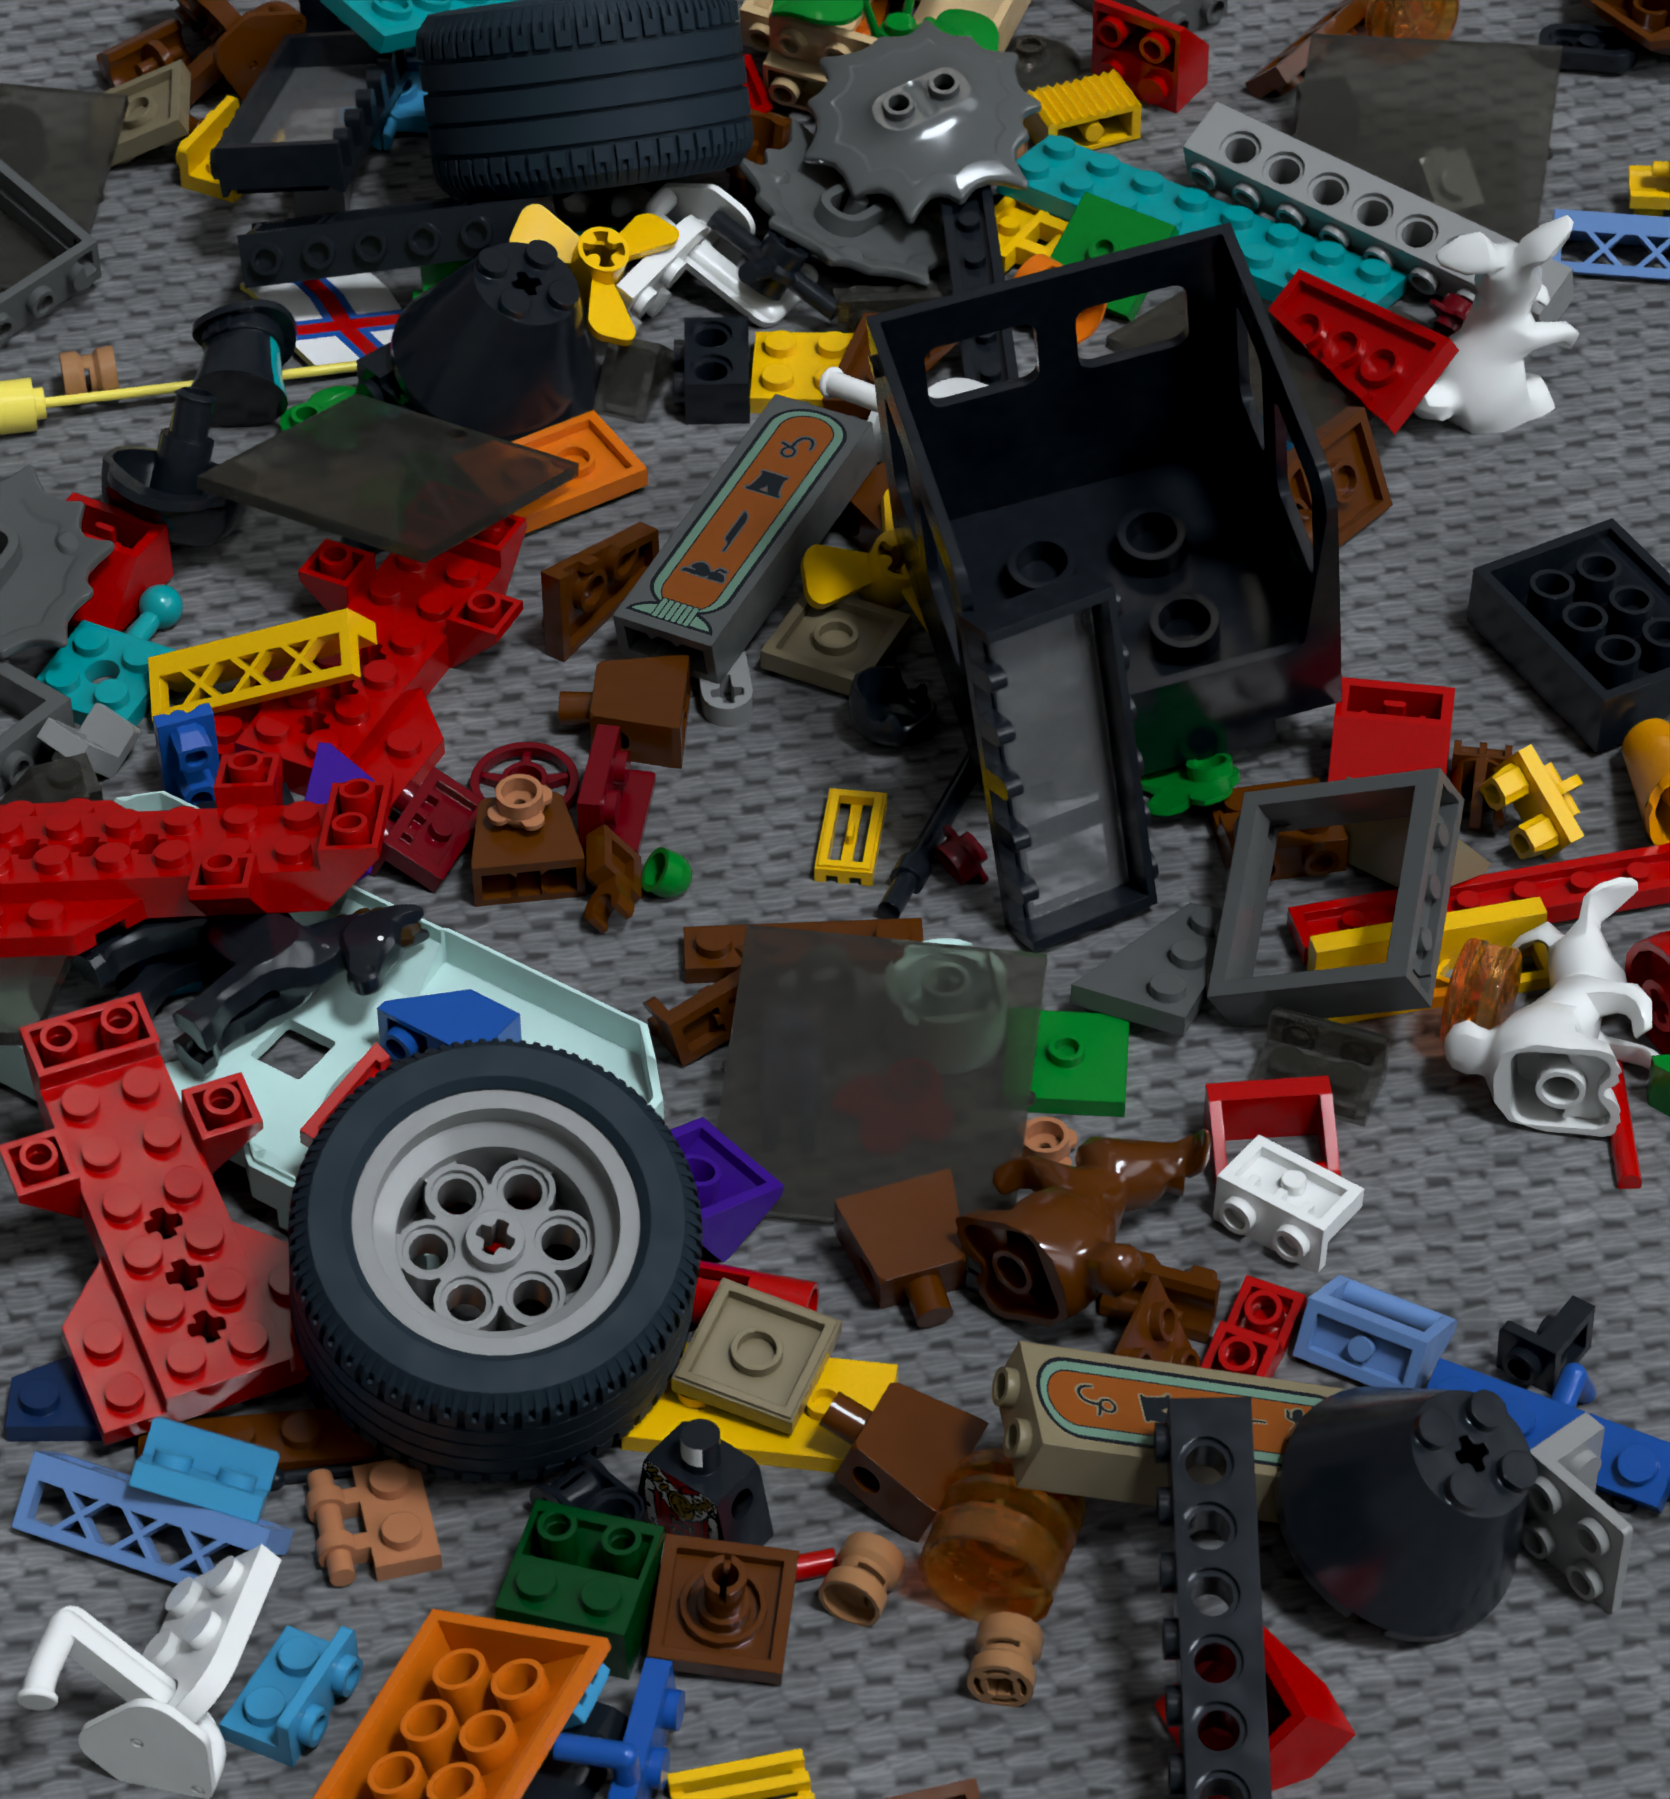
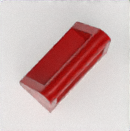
(1271, 1110)

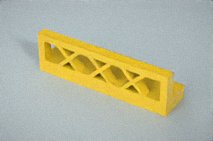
(257, 652)
(1495, 923)

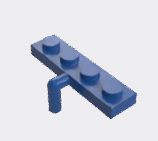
(1632, 1462)
(641, 1758)

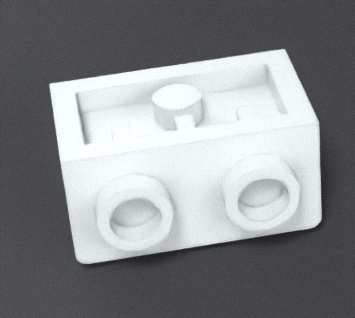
(1284, 1202)

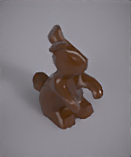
(1060, 1242)

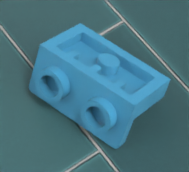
(206, 1469)
(293, 1694)

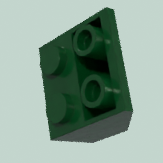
(585, 1577)

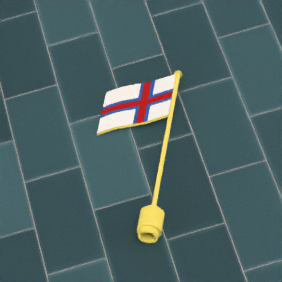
(335, 324)

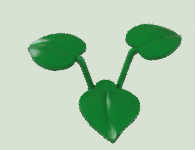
(898, 24)

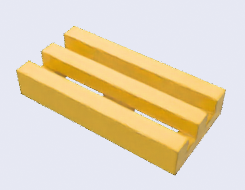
(847, 867)
(745, 1779)

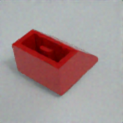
(1152, 56)
(137, 563)
(1390, 728)

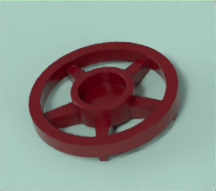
(526, 750)

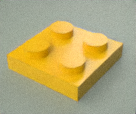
(793, 365)

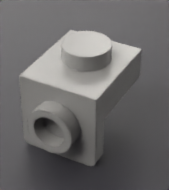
(103, 737)

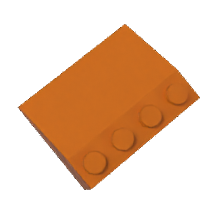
(467, 1711)

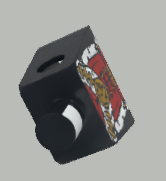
(704, 1487)

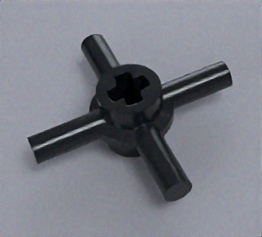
(773, 265)

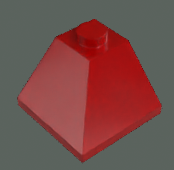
(1302, 1716)

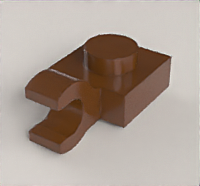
(614, 873)

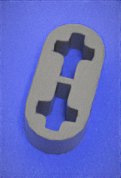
(739, 685)

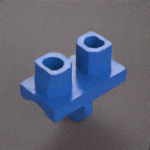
(188, 753)

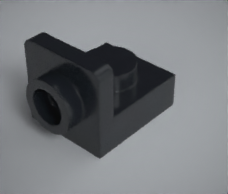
(1540, 1356)

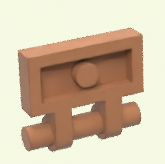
(395, 1520)

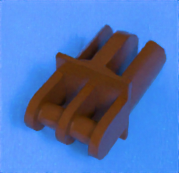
(1471, 769)

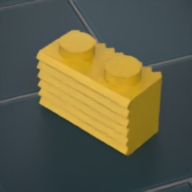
(1088, 111)

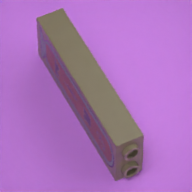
(1089, 1417)

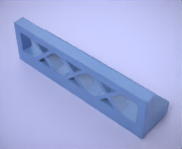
(1619, 229)
(111, 1488)

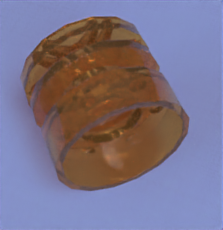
(998, 1542)

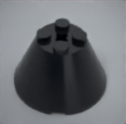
(499, 344)
(1407, 1505)

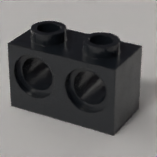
(715, 370)

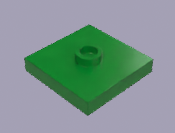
(1105, 228)
(1081, 1064)

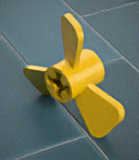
(599, 262)
(838, 573)

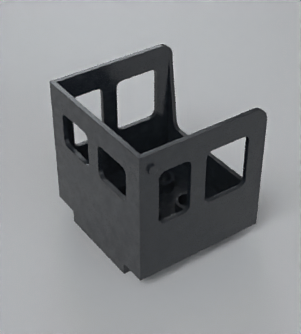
(1127, 468)

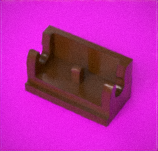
(699, 1021)

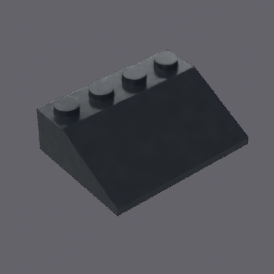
(1583, 628)

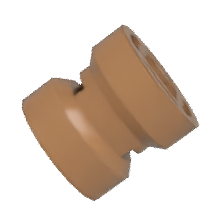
(100, 366)
(864, 1574)
(1004, 1667)

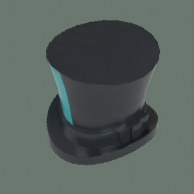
(244, 360)

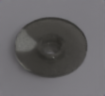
(1043, 61)

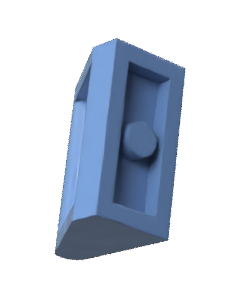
(1372, 1335)

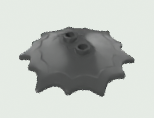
(921, 118)
(817, 212)
(41, 564)

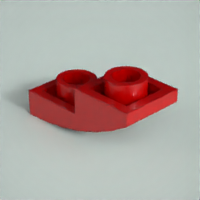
(1256, 1329)

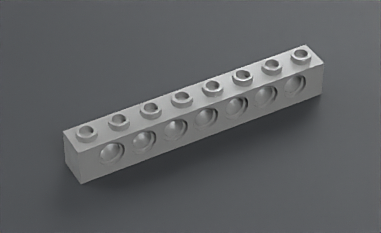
(1359, 199)

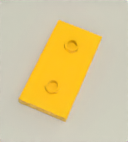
(808, 1446)

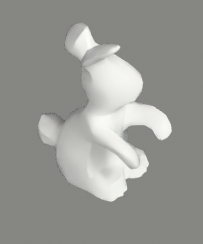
(1487, 380)
(1550, 1058)

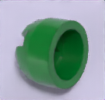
(666, 873)

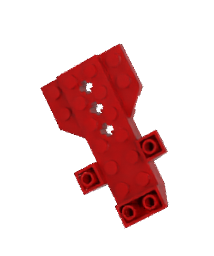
(425, 624)
(98, 864)
(140, 1169)

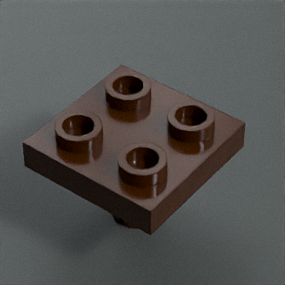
(724, 1608)

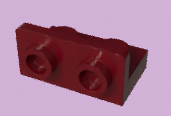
(613, 791)
(431, 829)

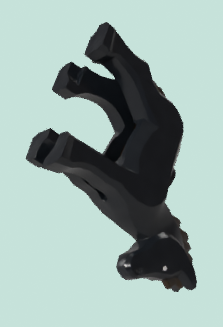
(260, 965)

